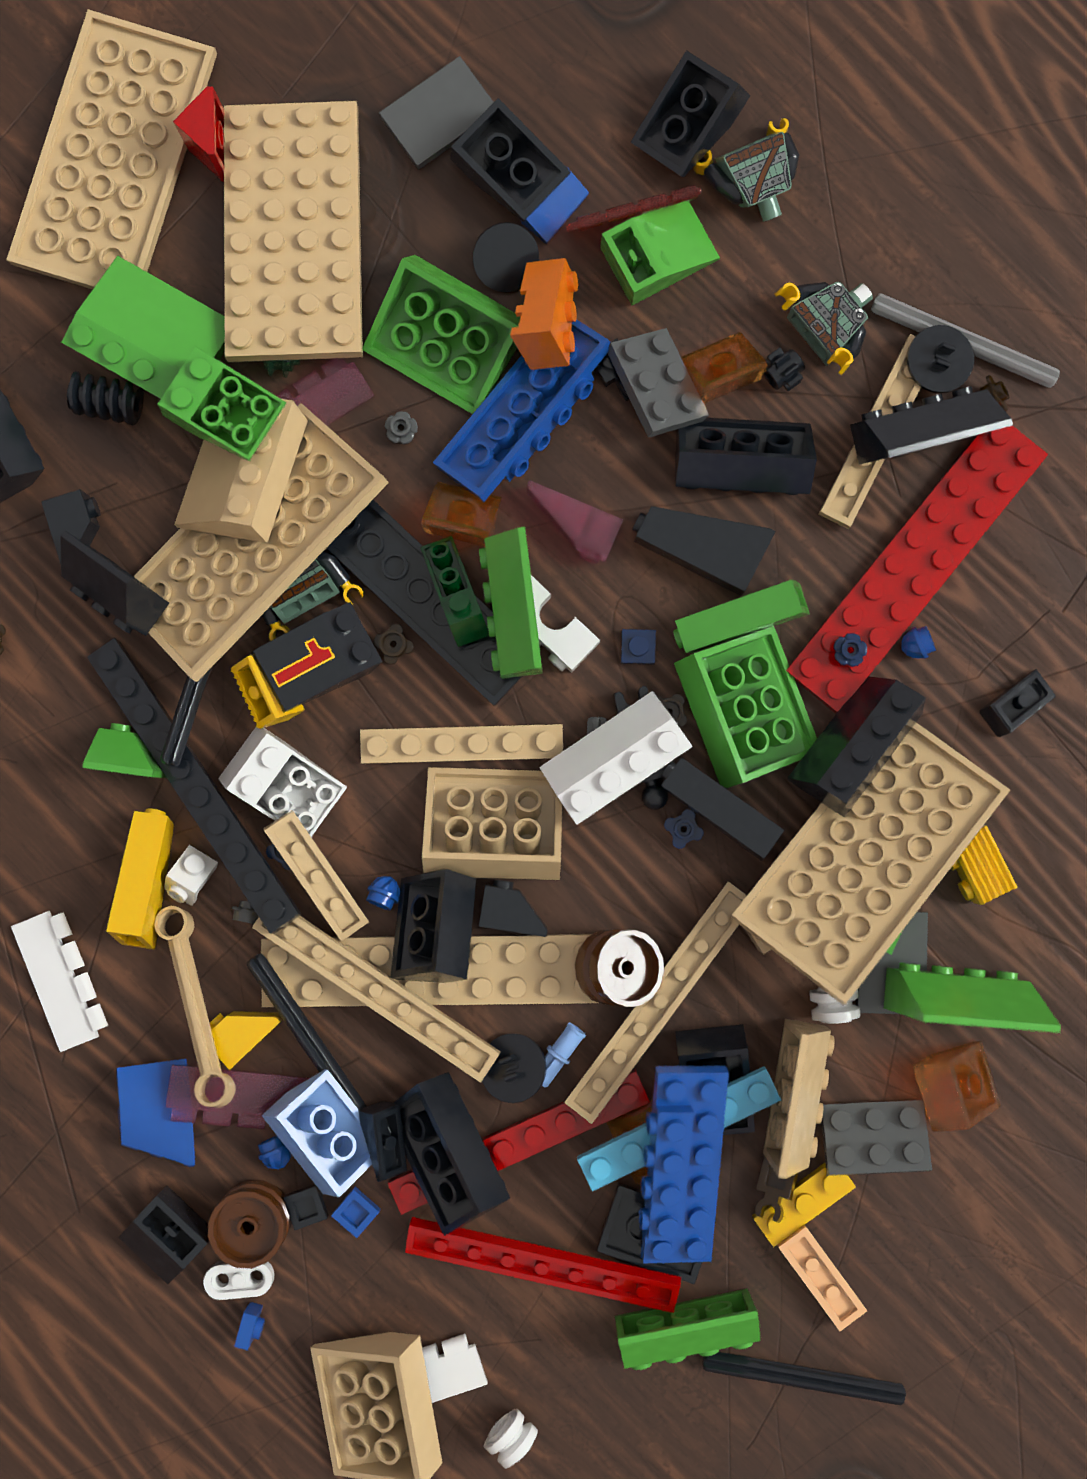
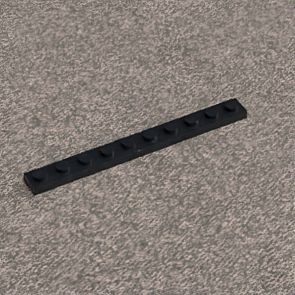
(195, 789)

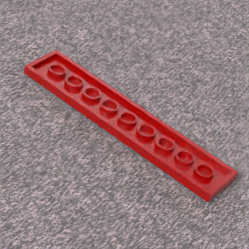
(917, 561)

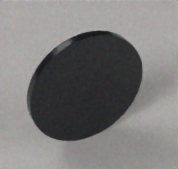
(502, 256)
(940, 359)
(517, 1070)

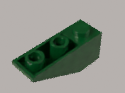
(454, 591)

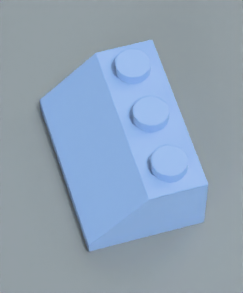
(322, 1132)

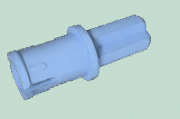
(561, 1051)

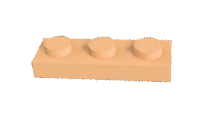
(822, 1278)

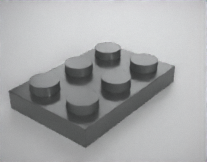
(657, 382)
(875, 1138)

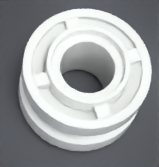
(832, 1011)
(510, 1438)

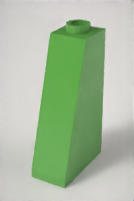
(741, 617)

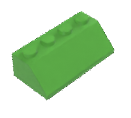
(512, 604)
(694, 1328)

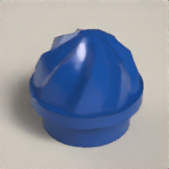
(918, 643)
(383, 892)
(274, 1153)

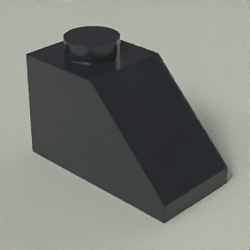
(74, 513)
(509, 910)

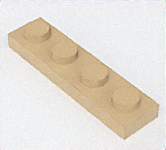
(316, 875)

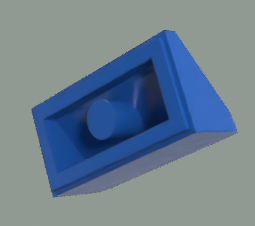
(556, 208)

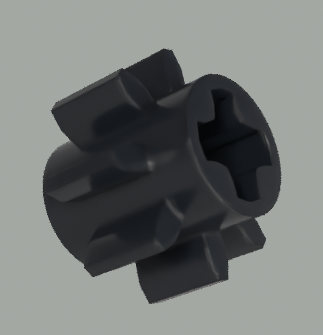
(784, 369)

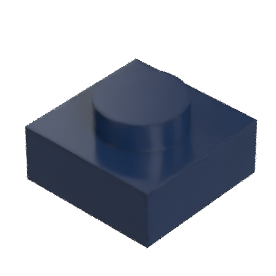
(638, 646)

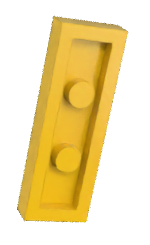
(810, 1198)

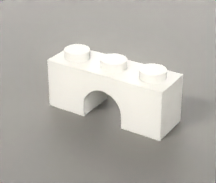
(567, 645)

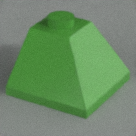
(121, 752)

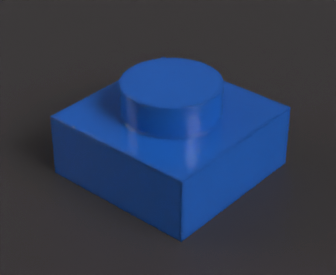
(355, 1212)
(250, 1327)

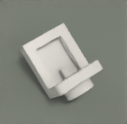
(189, 875)

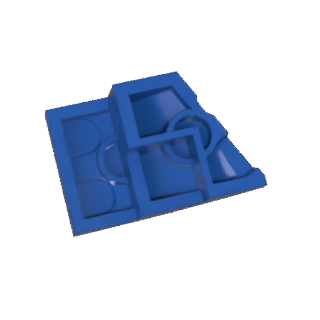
(144, 1117)

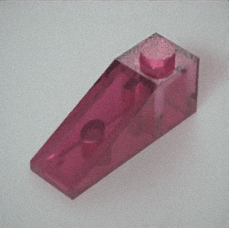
(581, 524)

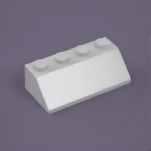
(615, 757)

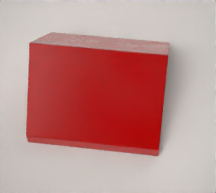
(203, 130)

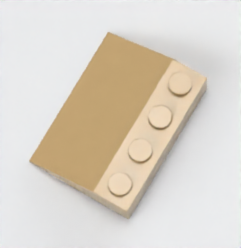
(241, 495)
(492, 824)
(799, 1084)
(377, 1407)

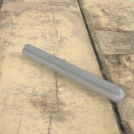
(982, 347)

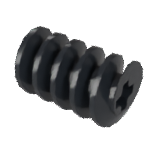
(104, 400)

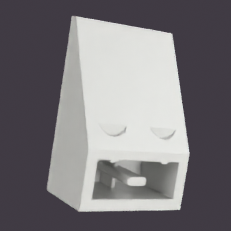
(280, 780)

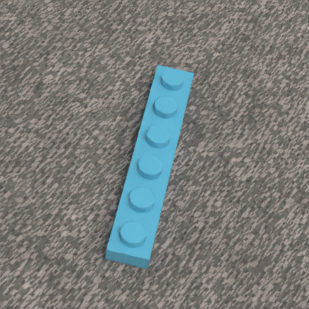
(626, 1152)

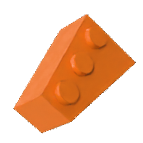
(547, 314)

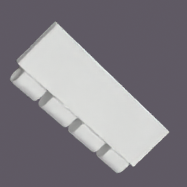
(53, 976)
(455, 1370)

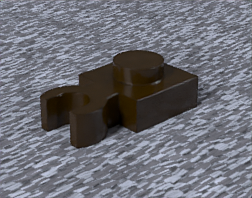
(774, 1189)

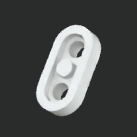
(240, 1283)

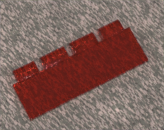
(629, 210)

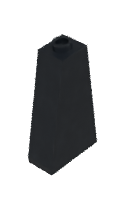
(705, 545)
(721, 808)

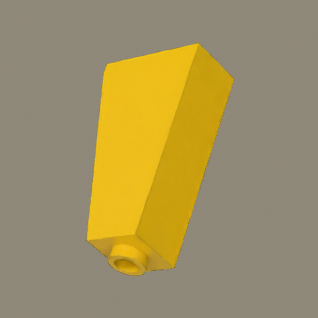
(141, 880)

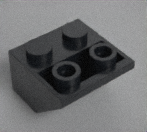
(166, 1235)

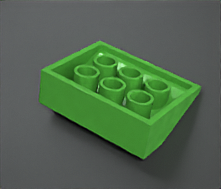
(143, 327)
(442, 333)
(746, 707)
(967, 998)

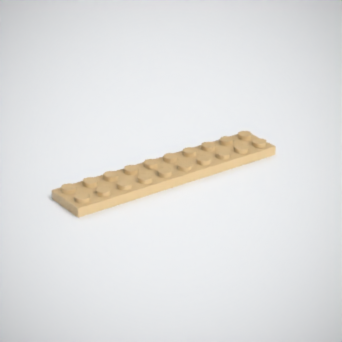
(499, 972)

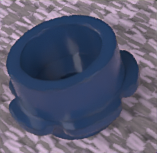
(846, 658)

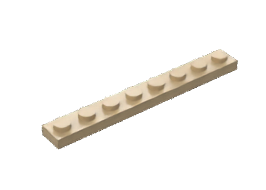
(384, 996)
(649, 1018)

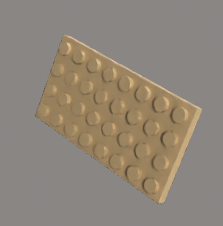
(110, 151)
(292, 231)
(226, 583)
(860, 879)

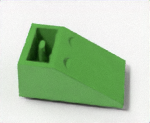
(657, 250)
(220, 405)

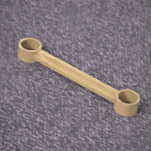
(194, 1007)

